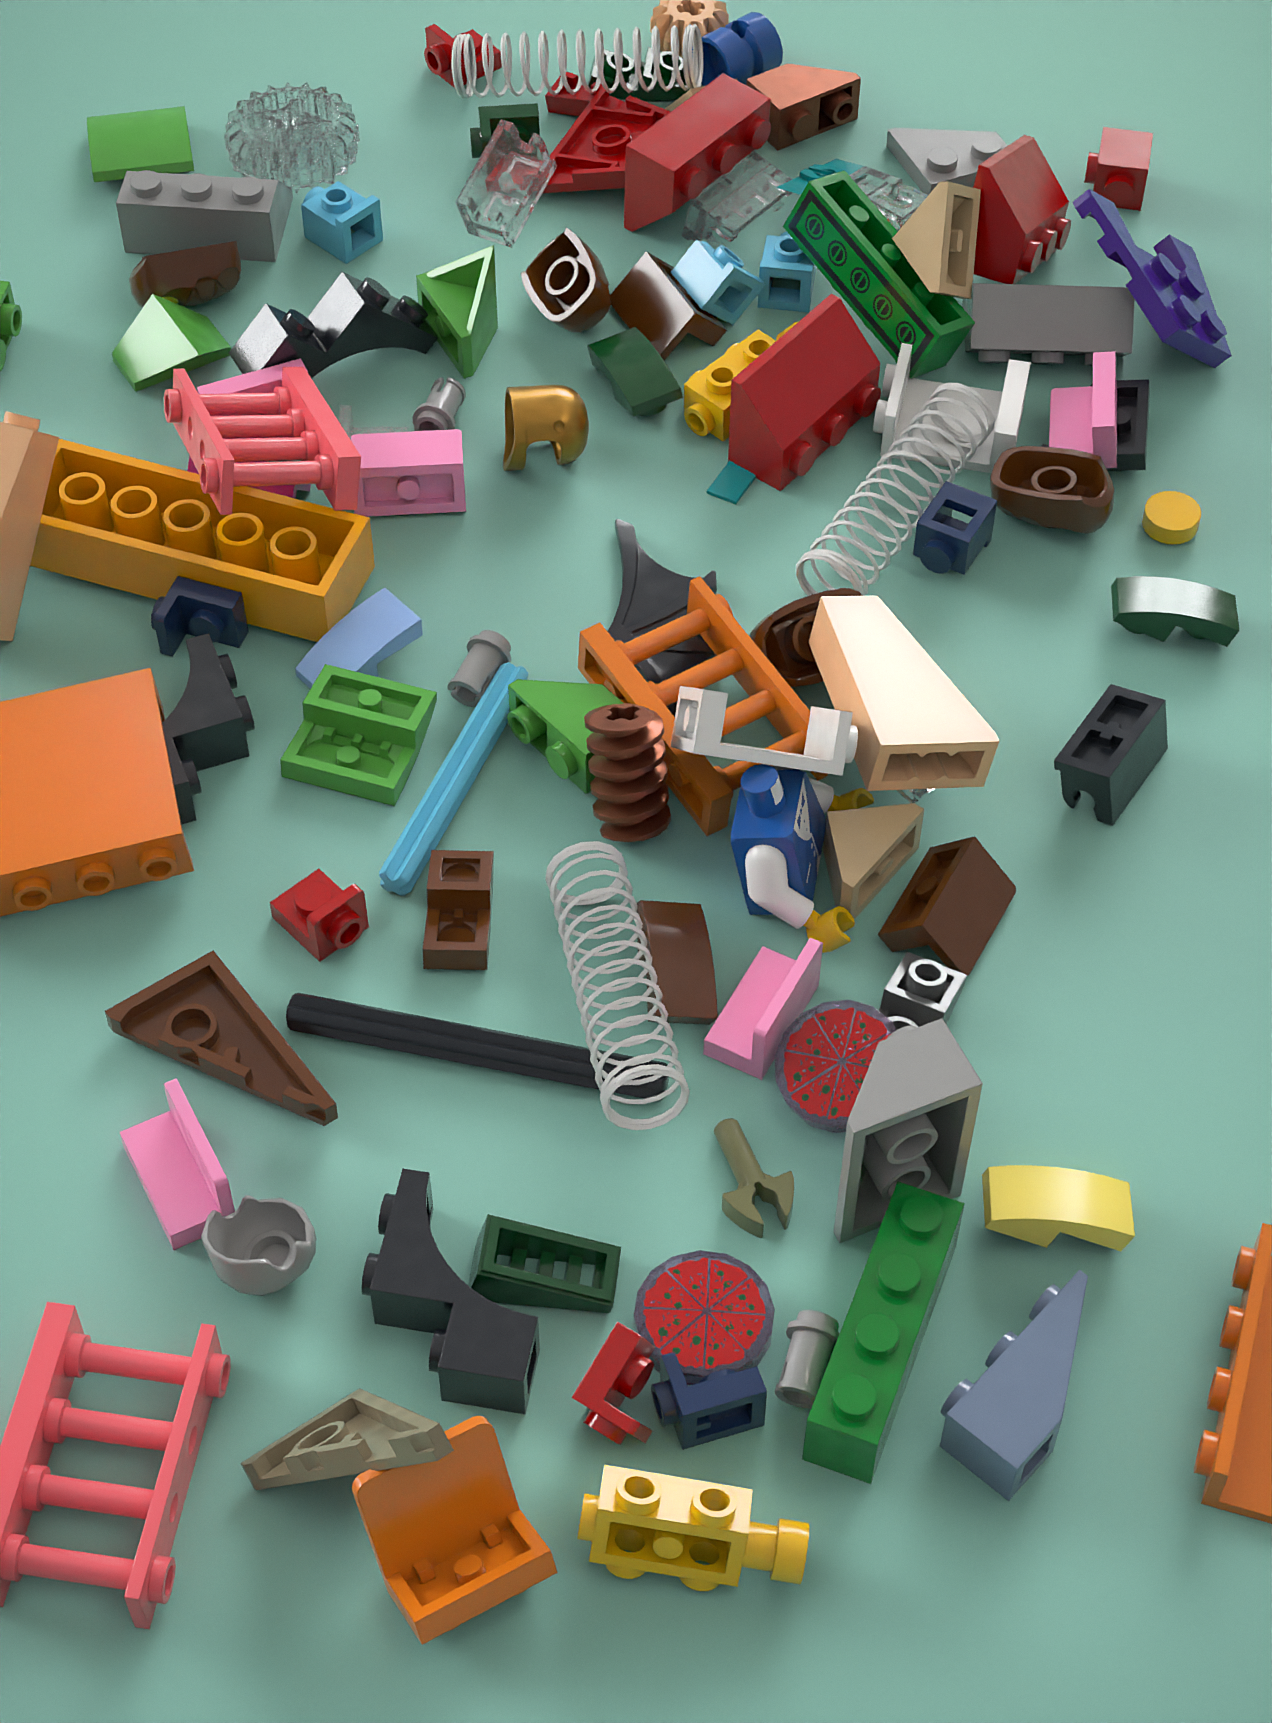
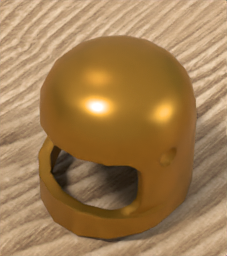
(544, 414)

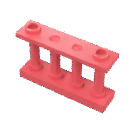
(295, 410)
(45, 1417)

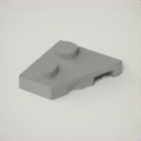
(942, 154)

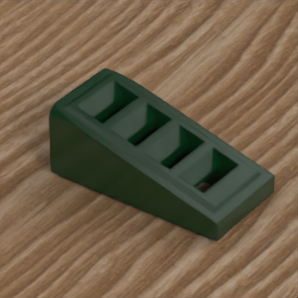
(522, 1241)

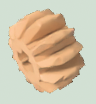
(704, 13)

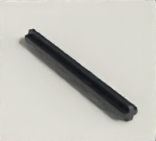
(458, 1043)

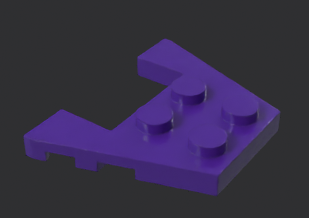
(1164, 285)

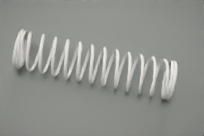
(692, 67)
(836, 559)
(594, 896)

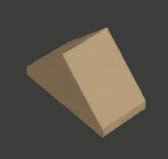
(942, 239)
(867, 849)

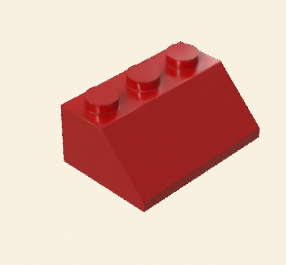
(692, 149)
(1018, 213)
(802, 395)

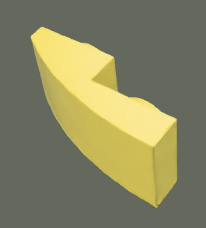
(1046, 1200)

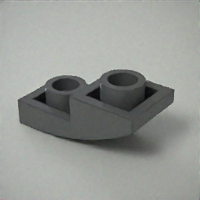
(921, 992)

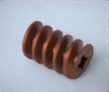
(628, 771)

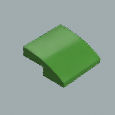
(139, 142)
(359, 734)

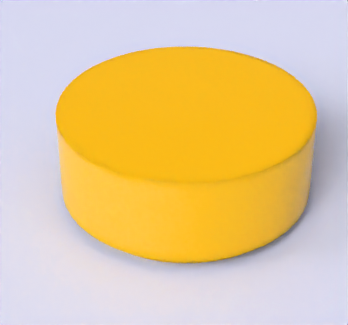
(1171, 517)

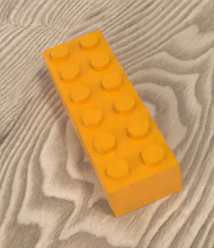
(149, 522)

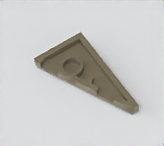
(348, 1440)

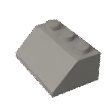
(199, 210)
(1048, 321)
(907, 1125)

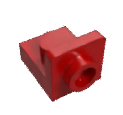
(439, 54)
(321, 914)
(616, 1373)

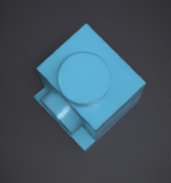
(332, 214)
(785, 260)
(717, 280)

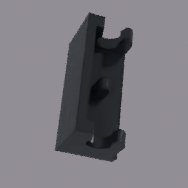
(1113, 751)

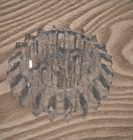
(292, 136)

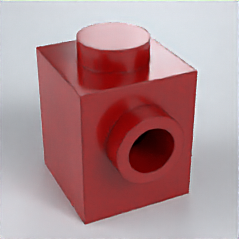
(1121, 167)

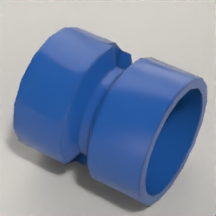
(741, 49)

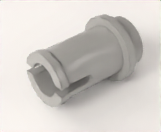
(440, 406)
(483, 659)
(808, 1355)

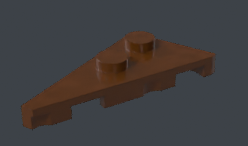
(217, 1028)

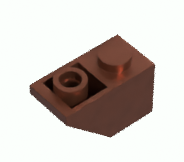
(806, 101)

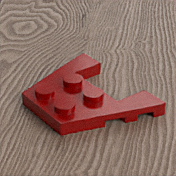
(595, 145)

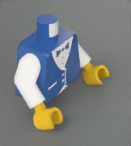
(780, 846)

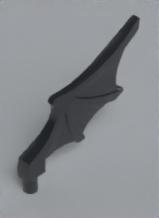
(650, 600)

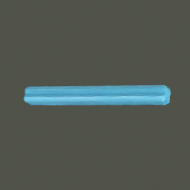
(450, 784)

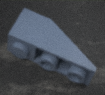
(1015, 1409)

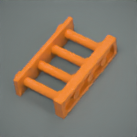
(696, 783)

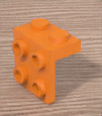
(451, 1533)

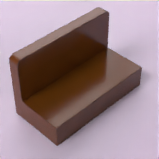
(661, 307)
(951, 904)

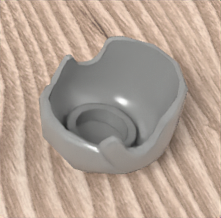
(260, 1245)

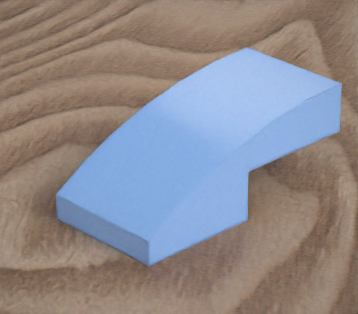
(363, 638)

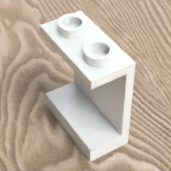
(909, 395)
(699, 729)

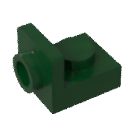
(523, 116)

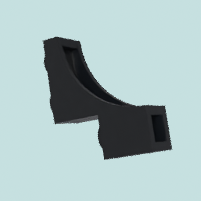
(345, 322)
(206, 723)
(477, 1347)

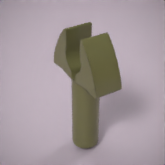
(752, 1182)

